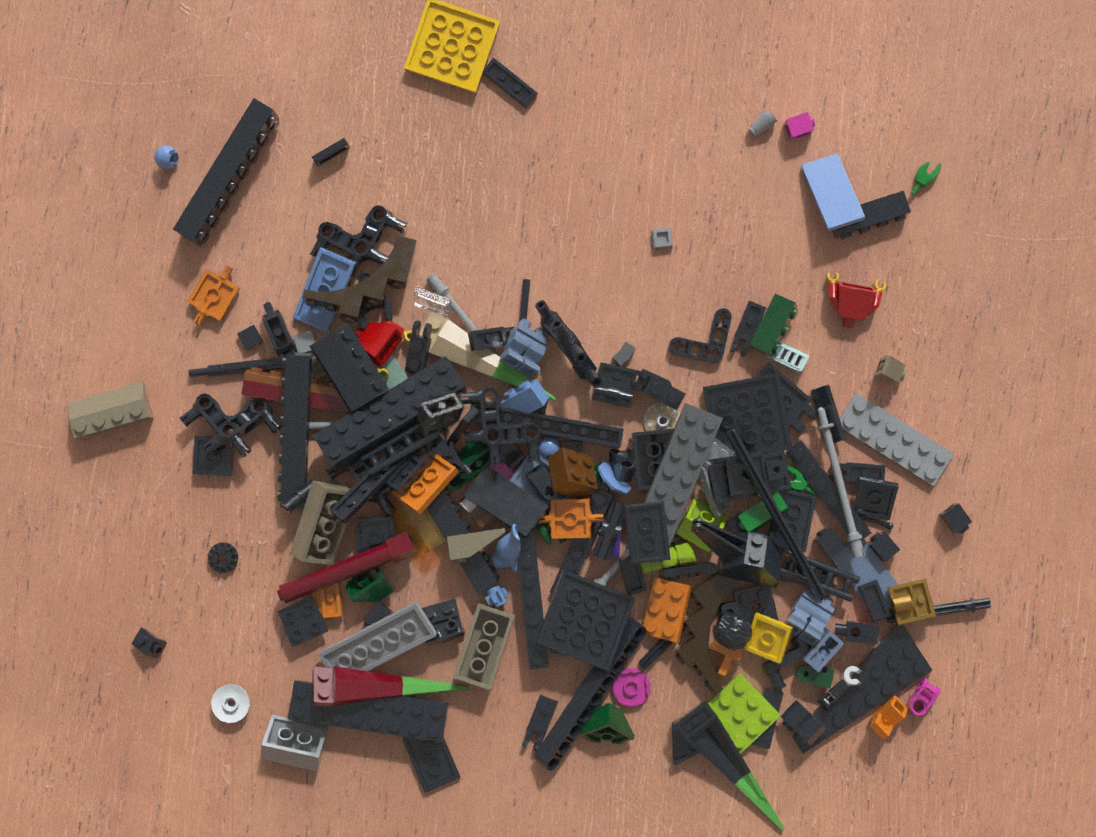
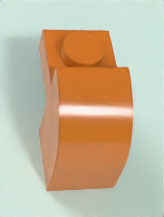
(725, 664)
(888, 716)

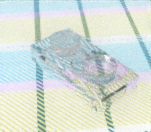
(432, 302)

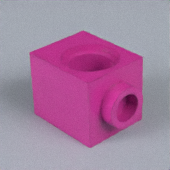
(799, 126)

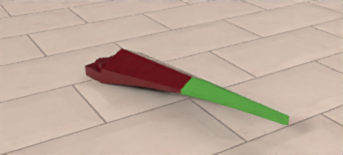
(346, 686)

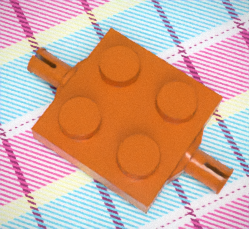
(213, 295)
(571, 518)

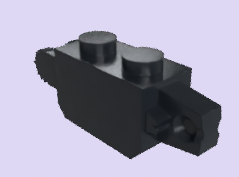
(278, 331)

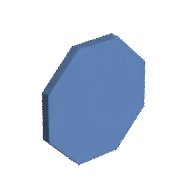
(609, 477)

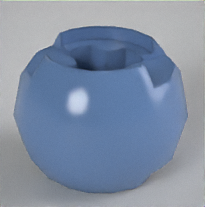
(166, 157)
(549, 446)

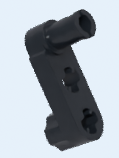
(772, 668)

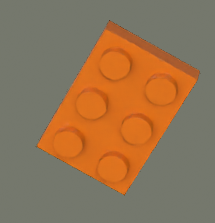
(427, 484)
(666, 609)

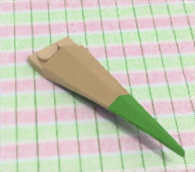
(454, 344)

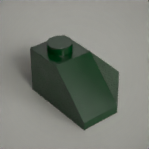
(369, 586)
(608, 724)

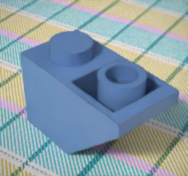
(526, 398)

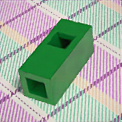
(758, 515)

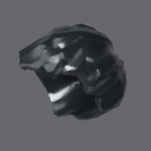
(733, 631)

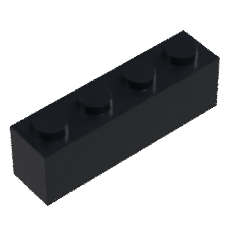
(877, 213)

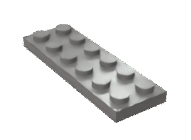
(895, 439)
(380, 640)

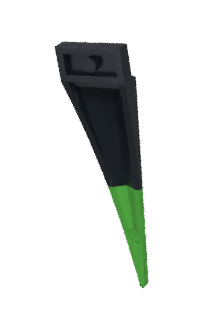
(708, 735)

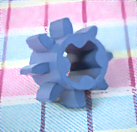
(496, 596)

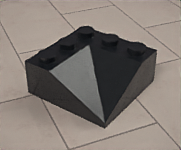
(647, 454)

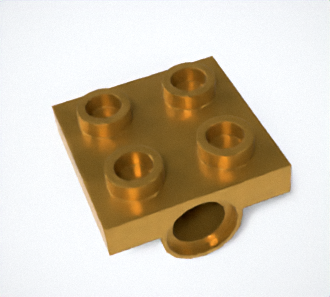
(911, 601)

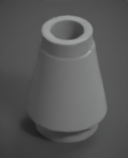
(762, 123)

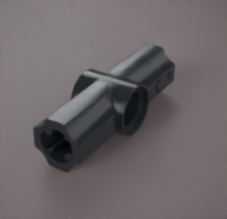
(609, 531)

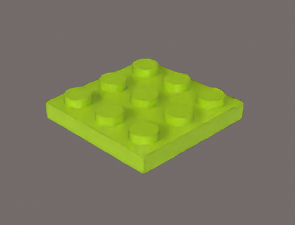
(743, 711)

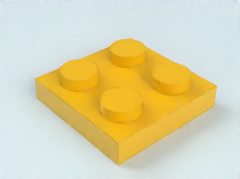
(769, 638)

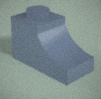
(823, 650)

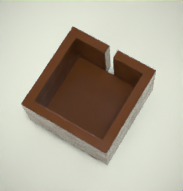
(572, 473)

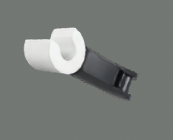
(840, 688)

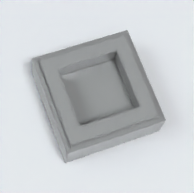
(662, 238)
(303, 341)

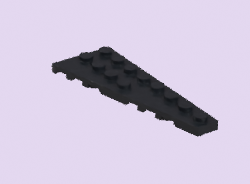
(884, 673)

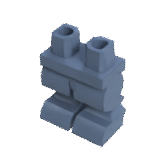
(526, 341)
(811, 610)

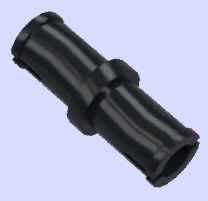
(300, 496)

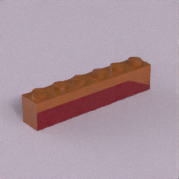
(269, 387)

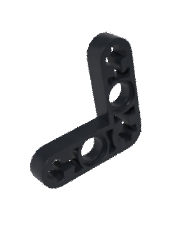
(712, 343)

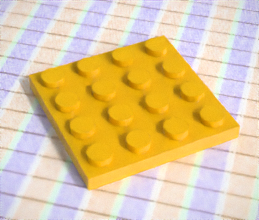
(452, 45)

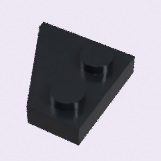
(681, 747)

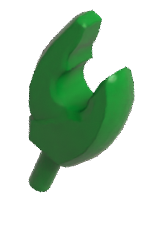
(923, 179)
(800, 482)

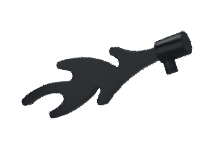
(444, 450)

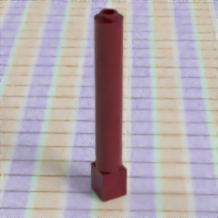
(395, 549)

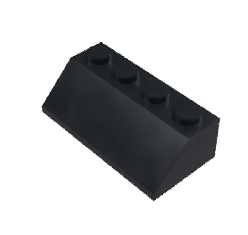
(349, 367)

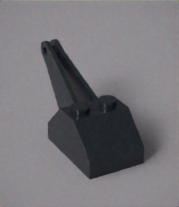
(744, 556)

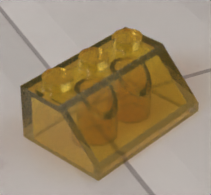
(421, 528)

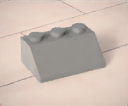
(294, 743)

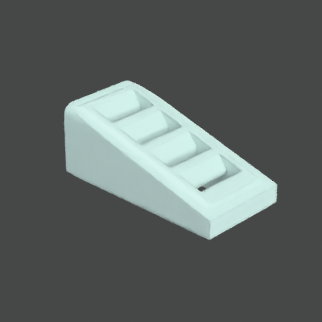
(804, 357)

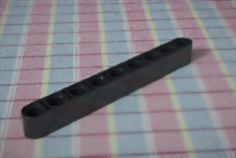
(587, 699)

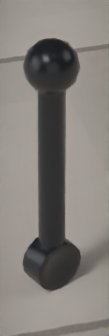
(889, 525)

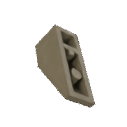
(468, 544)

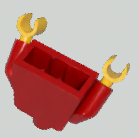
(853, 300)
(381, 341)

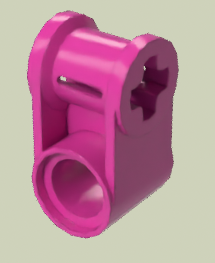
(923, 696)

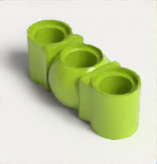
(679, 555)

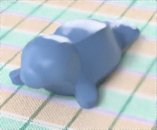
(507, 551)

